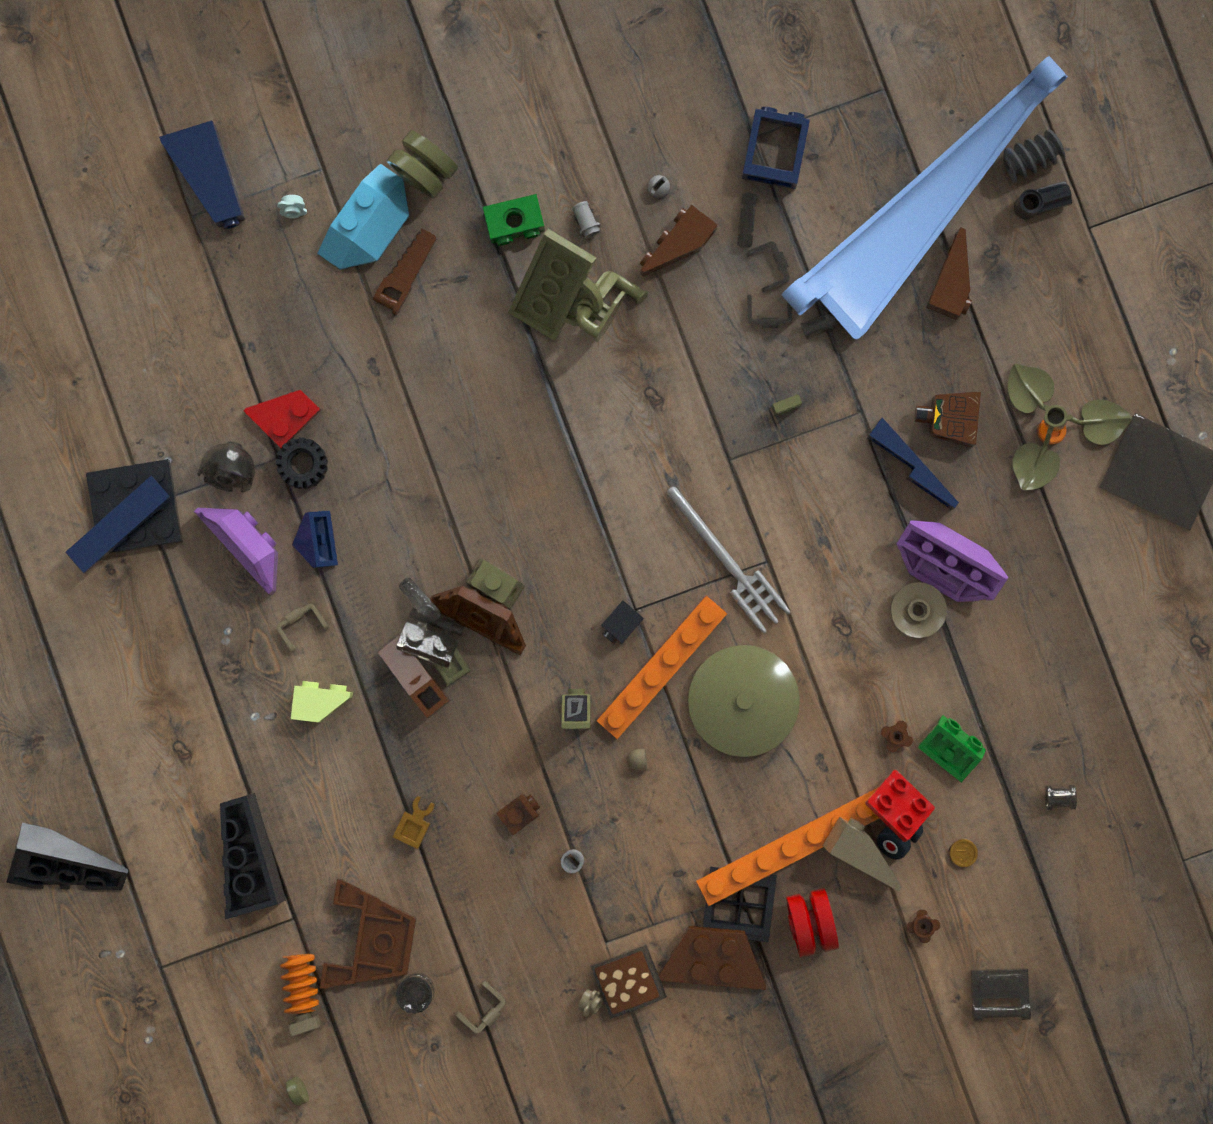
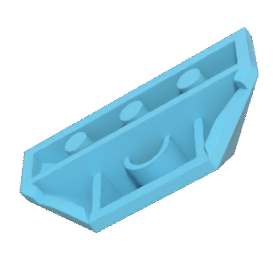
(367, 221)

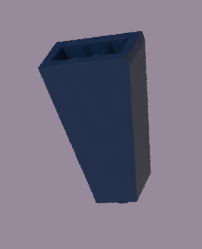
(204, 165)

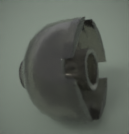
(228, 467)

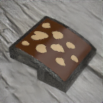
(628, 981)

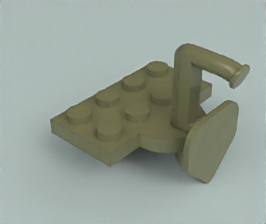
(560, 293)

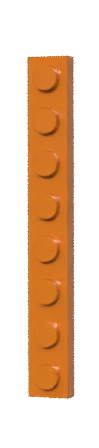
(780, 852)

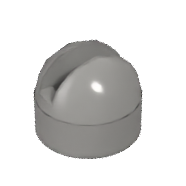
(663, 189)
(568, 863)

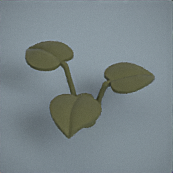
(1031, 388)

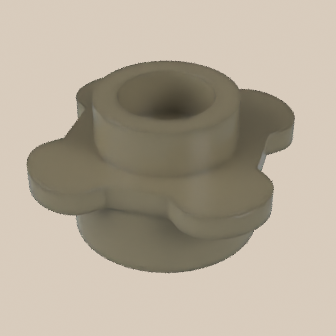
(590, 1002)

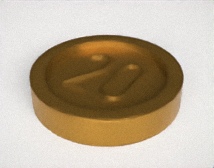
(963, 853)

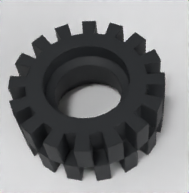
(285, 458)

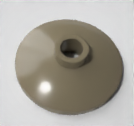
(933, 609)

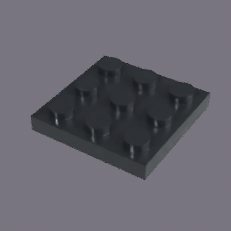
(112, 486)

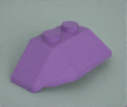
(245, 542)
(950, 562)

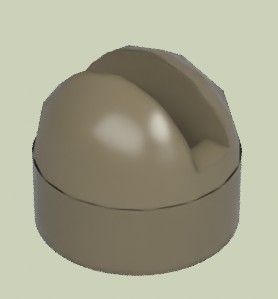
(637, 760)

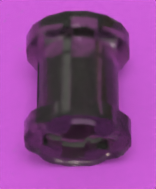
(1052, 800)

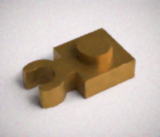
(412, 826)

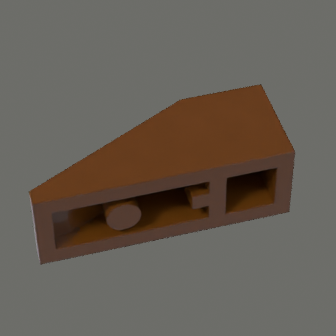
(953, 282)

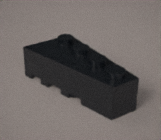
(247, 859)

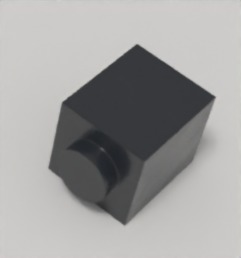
(621, 623)

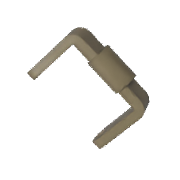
(294, 616)
(491, 1016)

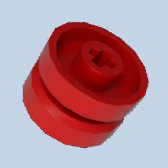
(814, 922)

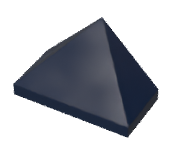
(316, 539)

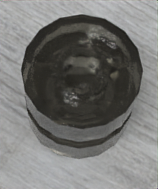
(415, 993)

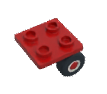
(902, 811)

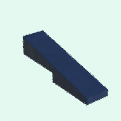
(921, 476)
(118, 524)

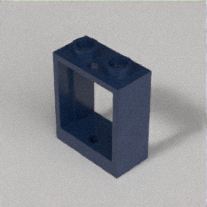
(772, 175)

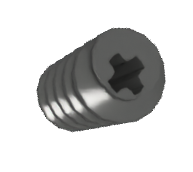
(1033, 153)

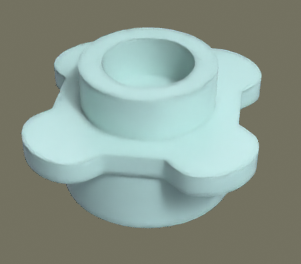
(292, 206)

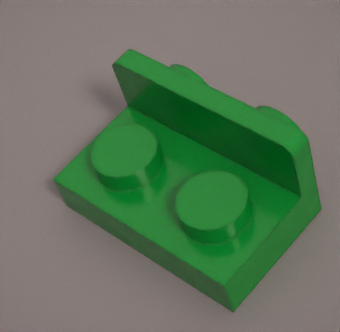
(952, 748)

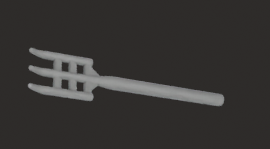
(744, 581)

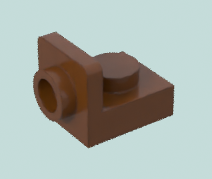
(519, 813)

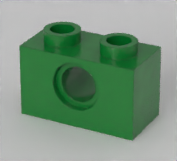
(524, 207)

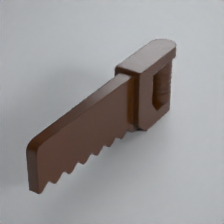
(406, 272)

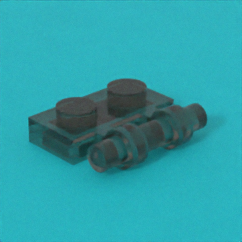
(427, 643)

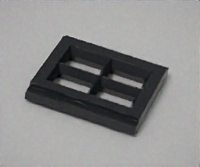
(753, 932)

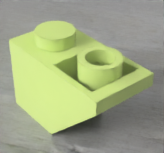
(317, 704)

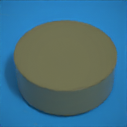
(297, 1091)

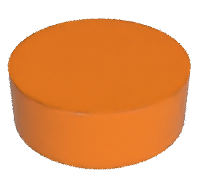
(1057, 436)

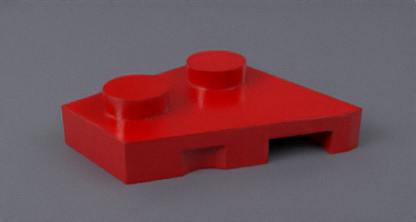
(283, 416)

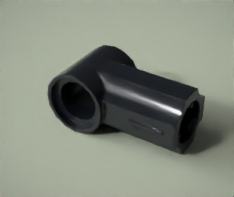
(1044, 200)

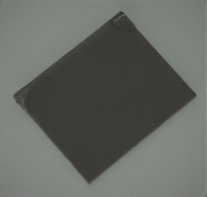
(1160, 472)

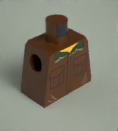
(952, 417)

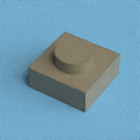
(304, 1022)

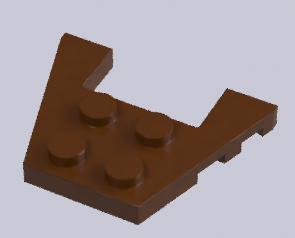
(382, 939)

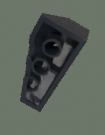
(53, 859)

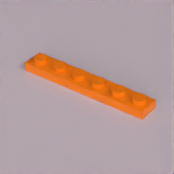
(661, 667)

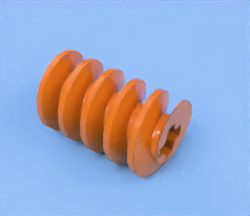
(299, 983)

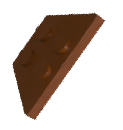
(481, 616)
(714, 959)

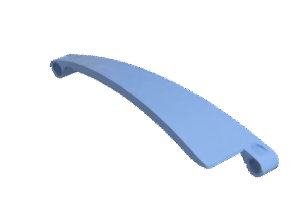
(880, 255)

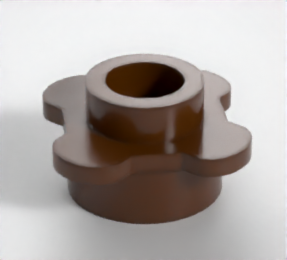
(904, 739)
(922, 918)

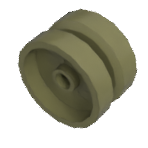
(424, 163)

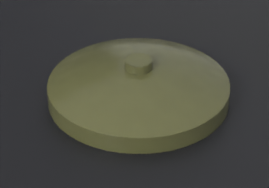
(743, 701)

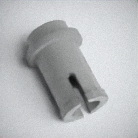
(586, 220)

